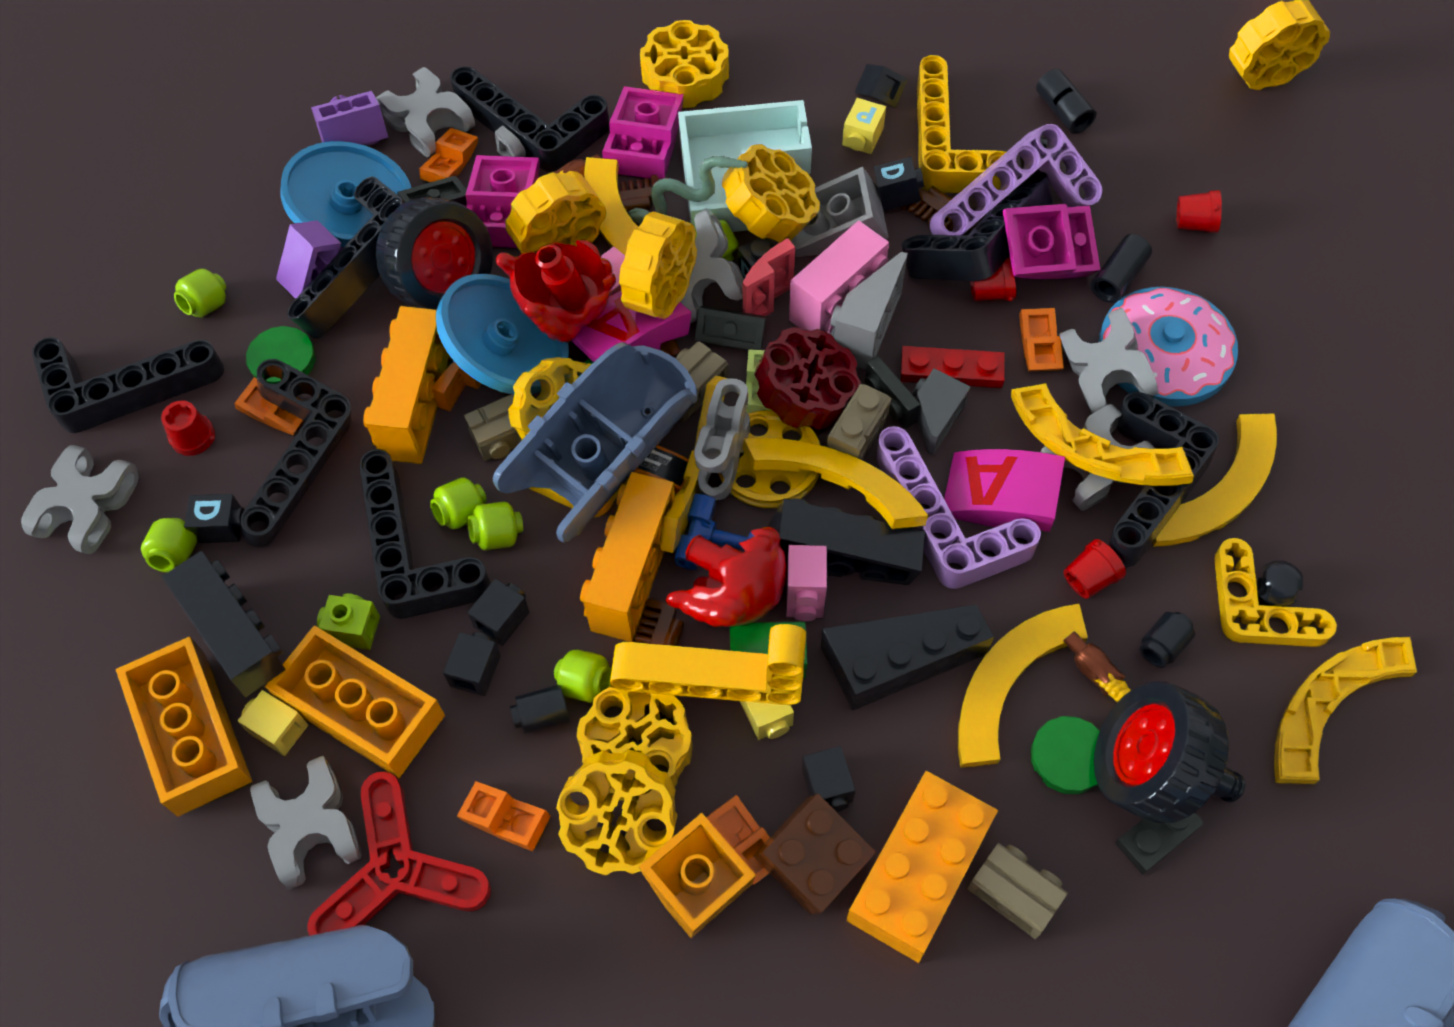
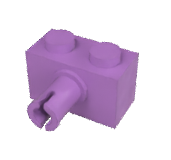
(351, 119)
(305, 254)

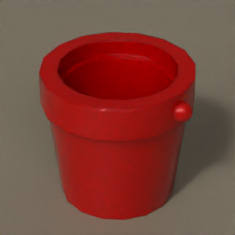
(1200, 211)
(996, 287)
(187, 428)
(1094, 569)

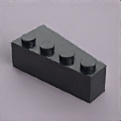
(852, 541)
(224, 623)
(901, 651)

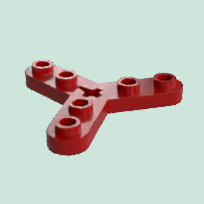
(421, 877)

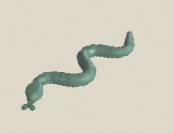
(684, 190)

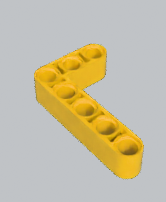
(940, 166)
(714, 672)

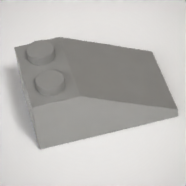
(841, 206)
(868, 311)

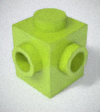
(349, 620)

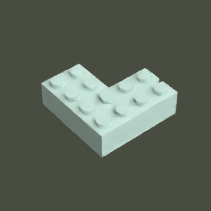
(730, 134)

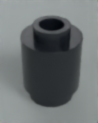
(1167, 639)

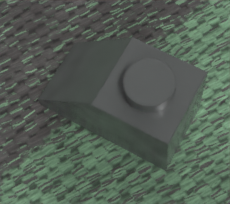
(940, 405)

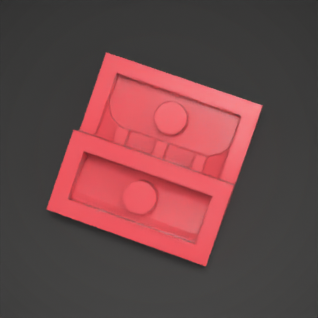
(769, 279)

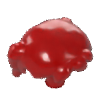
(560, 286)
(739, 583)

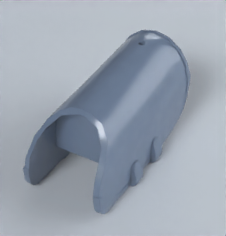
(600, 431)
(1388, 973)
(309, 981)

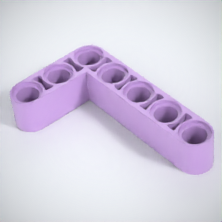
(1011, 176)
(940, 520)

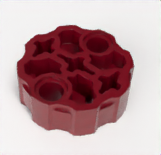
(806, 378)

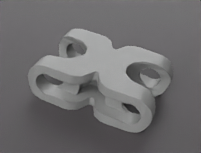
(425, 111)
(709, 265)
(1109, 361)
(722, 438)
(1095, 487)
(80, 499)
(305, 822)

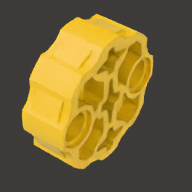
(1279, 44)
(685, 61)
(771, 194)
(555, 210)
(658, 265)
(552, 375)
(661, 740)
(594, 781)

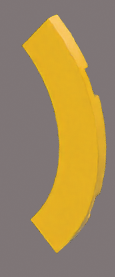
(603, 179)
(1093, 452)
(881, 491)
(1235, 491)
(676, 518)
(999, 672)
(1322, 692)

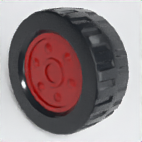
(429, 248)
(1164, 754)

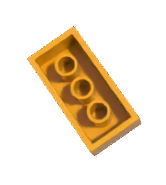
(403, 394)
(628, 559)
(357, 701)
(183, 726)
(921, 866)

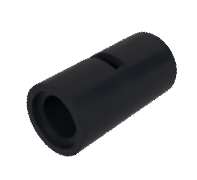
(1066, 101)
(1121, 268)

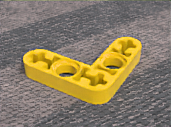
(1249, 609)

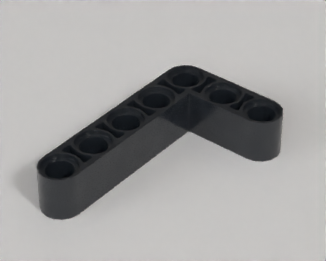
(551, 143)
(980, 252)
(350, 270)
(123, 390)
(1165, 428)
(300, 450)
(397, 548)

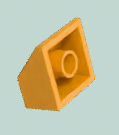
(697, 875)

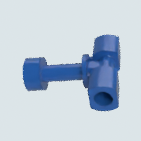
(701, 523)

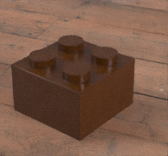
(814, 854)

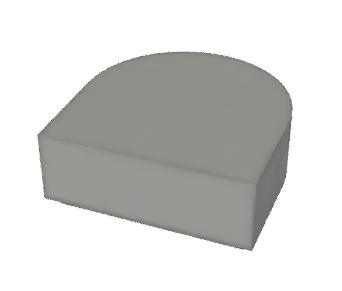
(508, 143)

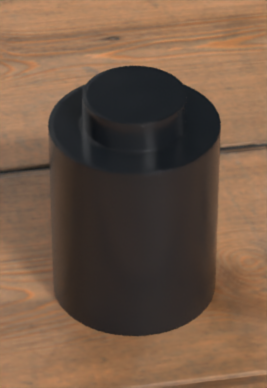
(540, 709)

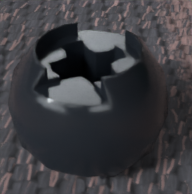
(1280, 583)

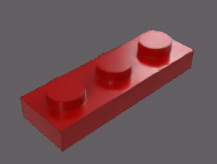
(966, 366)

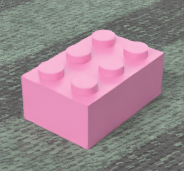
(833, 275)

